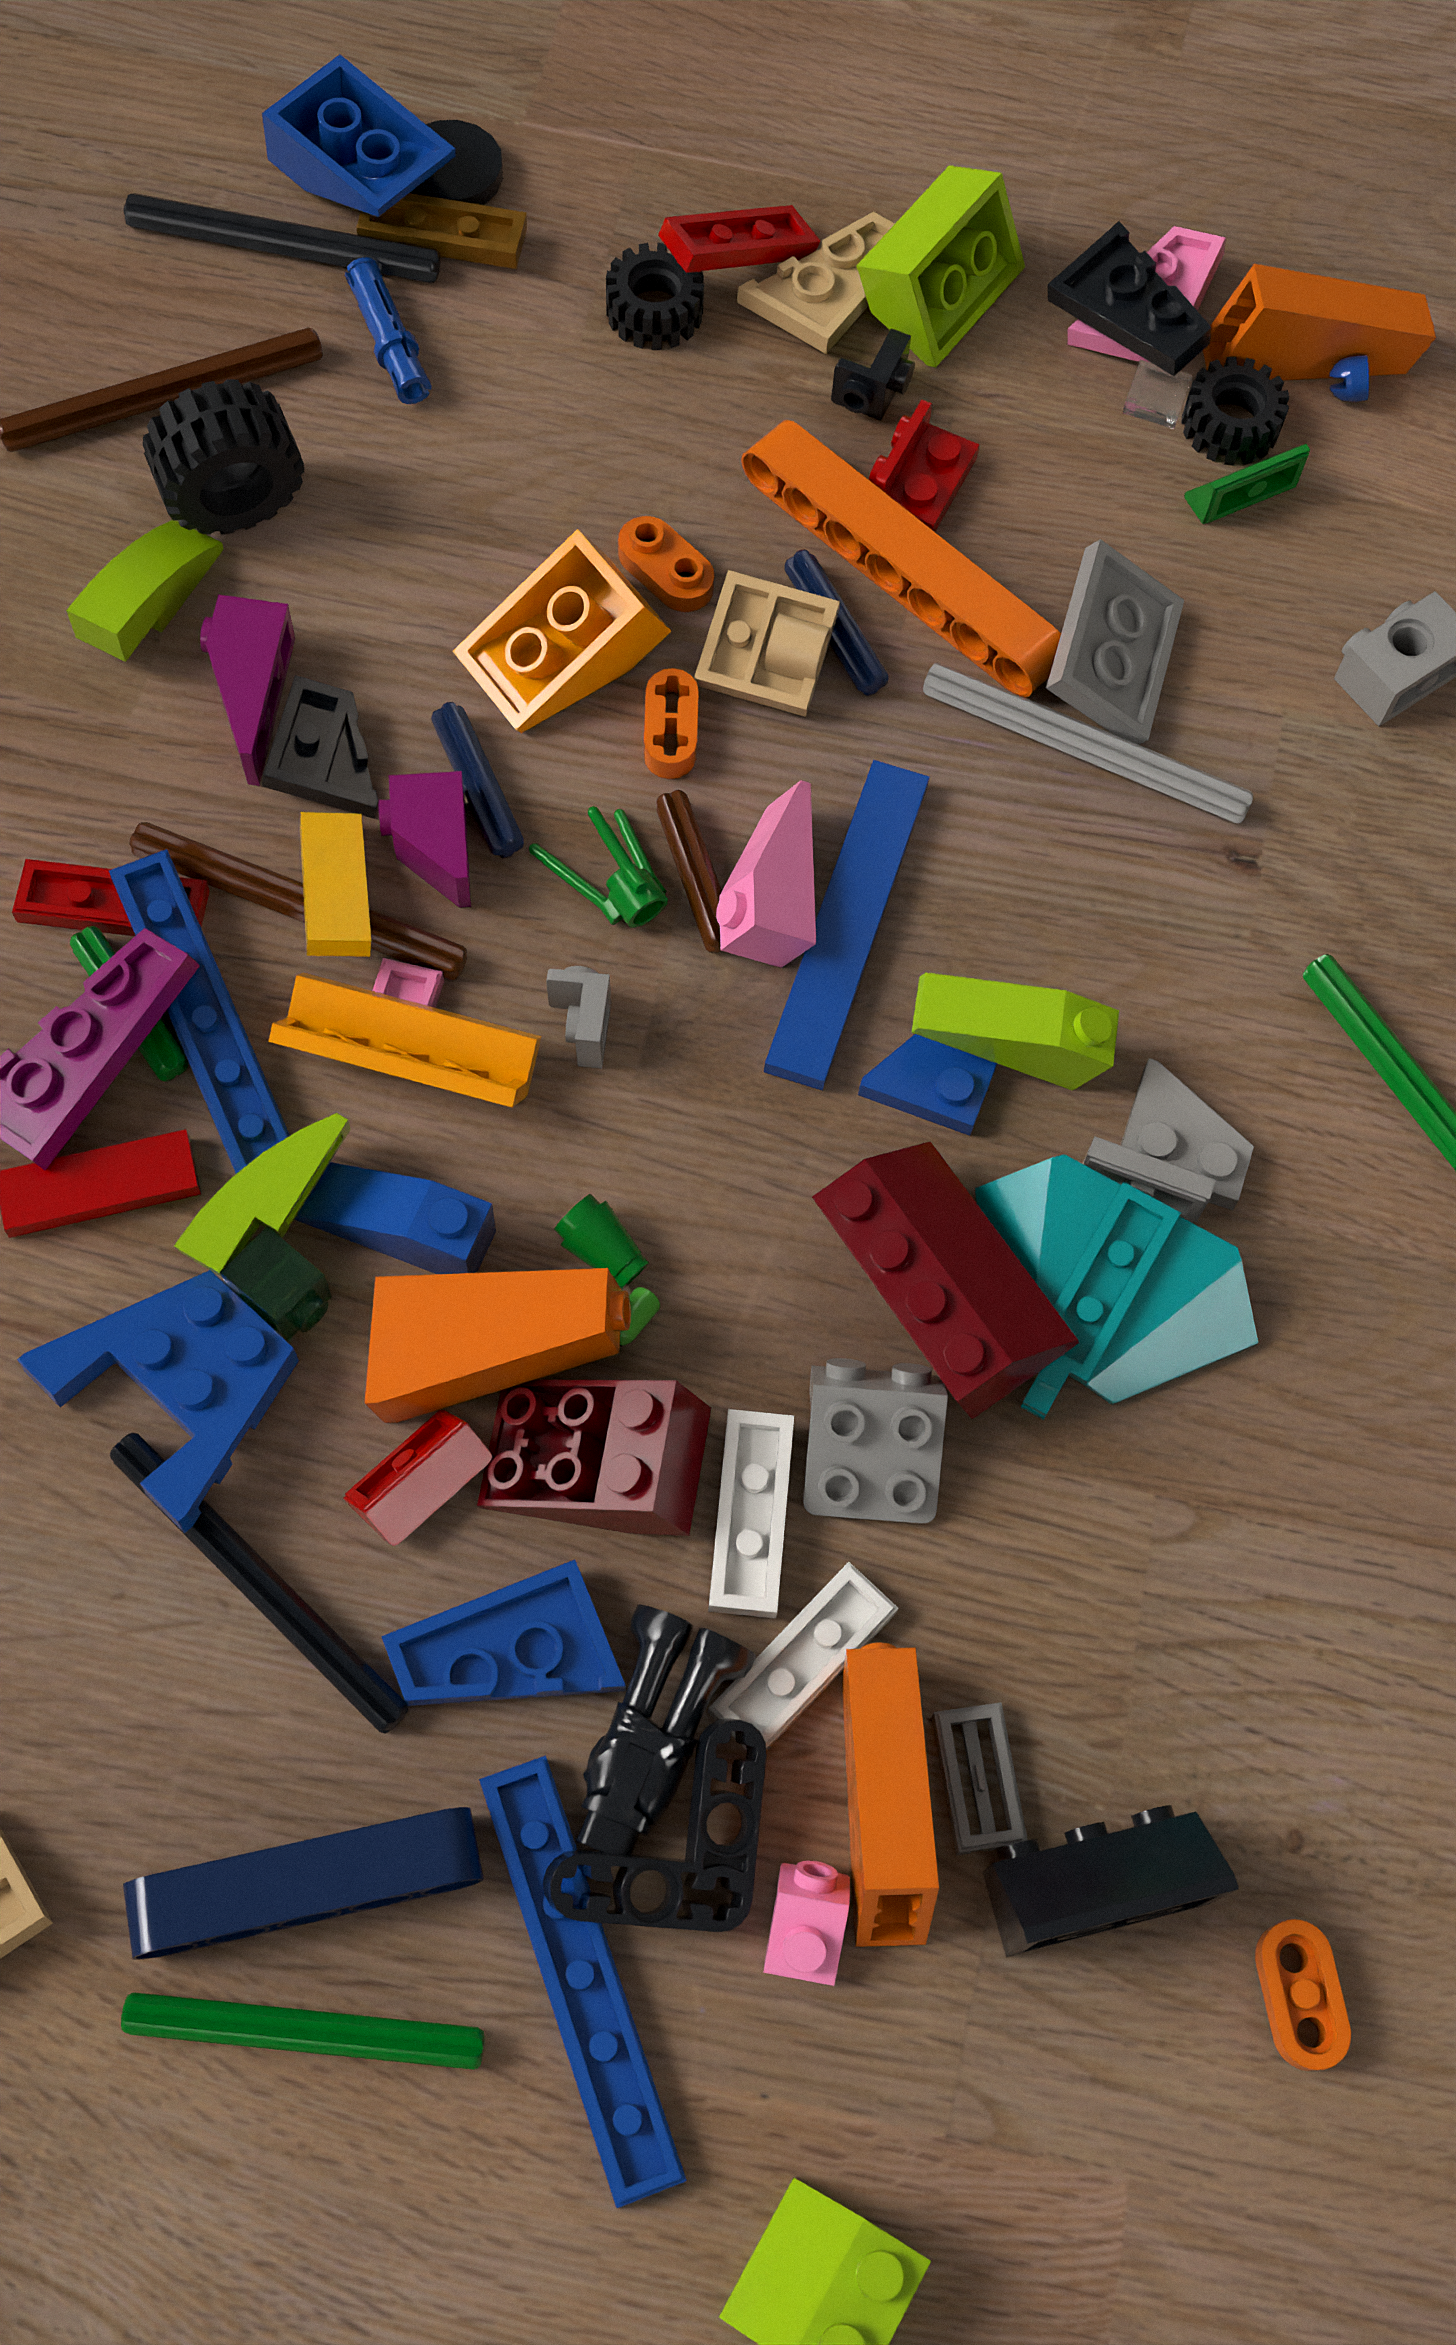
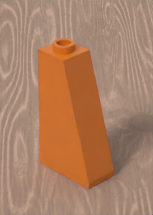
(1312, 321)
(480, 1333)
(888, 1798)

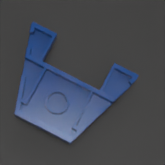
(198, 1359)

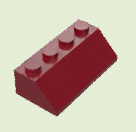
(946, 1274)

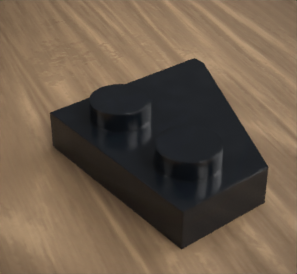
(321, 750)

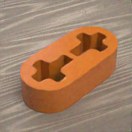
(682, 723)

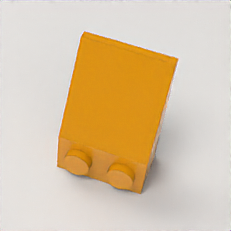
(561, 635)

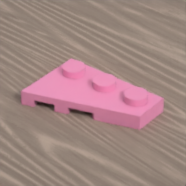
(1182, 260)

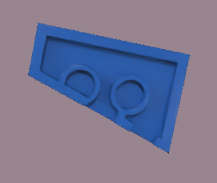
(508, 1645)

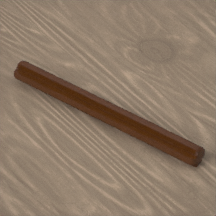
(157, 388)
(286, 897)

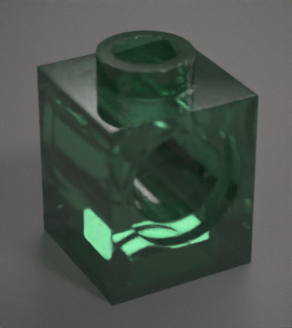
(278, 1284)

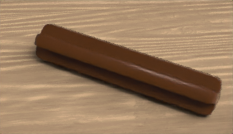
(692, 863)

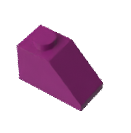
(430, 830)

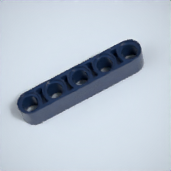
(301, 1883)

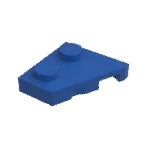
(931, 1083)

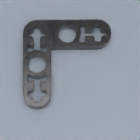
(703, 1857)

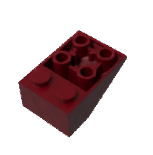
(598, 1454)

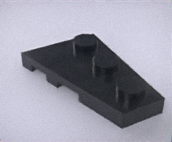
(1130, 303)

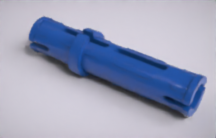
(394, 347)

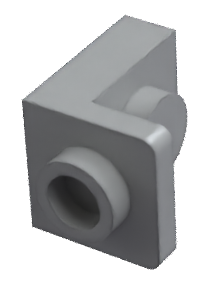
(588, 1005)

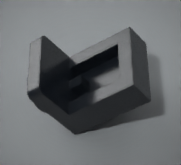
(873, 388)

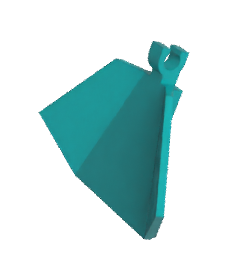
(1124, 1275)

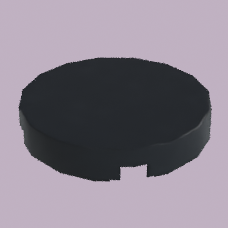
(474, 171)

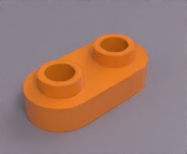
(661, 560)
(1308, 1994)

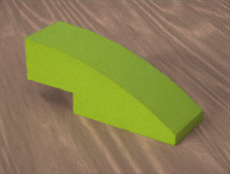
(142, 588)
(263, 1194)

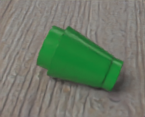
(600, 1240)

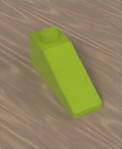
(1019, 1026)

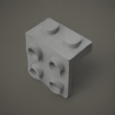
(874, 1442)

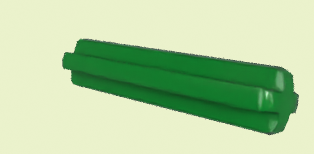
(159, 1046)

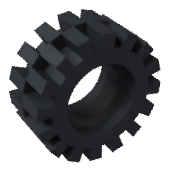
(647, 319)
(1239, 387)

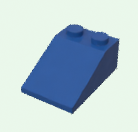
(351, 140)

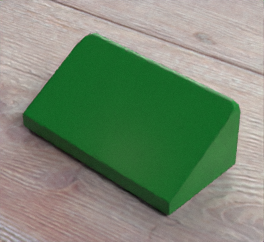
(1248, 485)

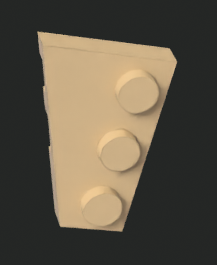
(821, 292)

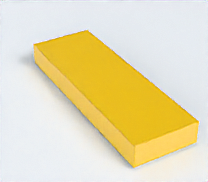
(334, 885)

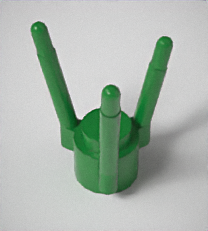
(633, 888)

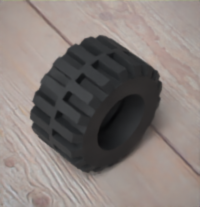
(223, 457)

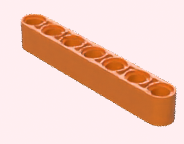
(904, 557)

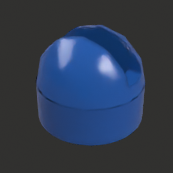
(1355, 379)

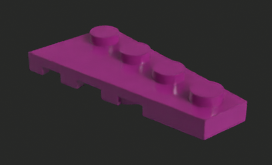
(84, 1046)

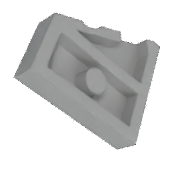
(1185, 1131)

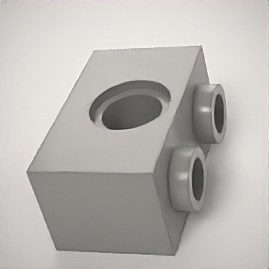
(1401, 658)

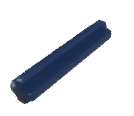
(846, 637)
(478, 780)

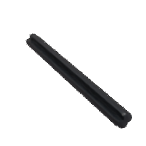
(279, 237)
(275, 1598)

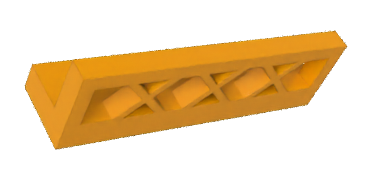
(408, 1040)

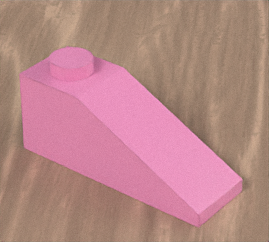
(770, 895)

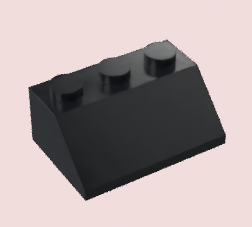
(1105, 1879)

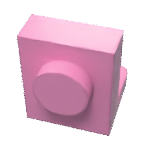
(808, 1922)

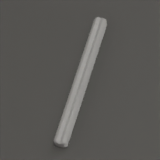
(1088, 743)

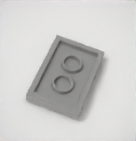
(1115, 643)

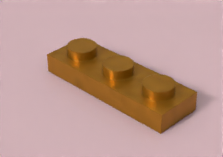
(451, 228)

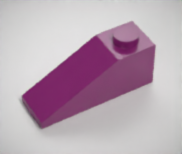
(250, 659)

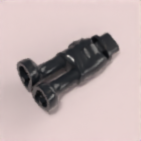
(638, 1763)

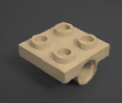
(767, 643)

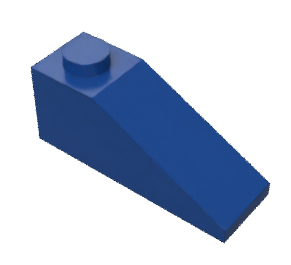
(402, 1217)

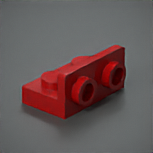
(924, 466)

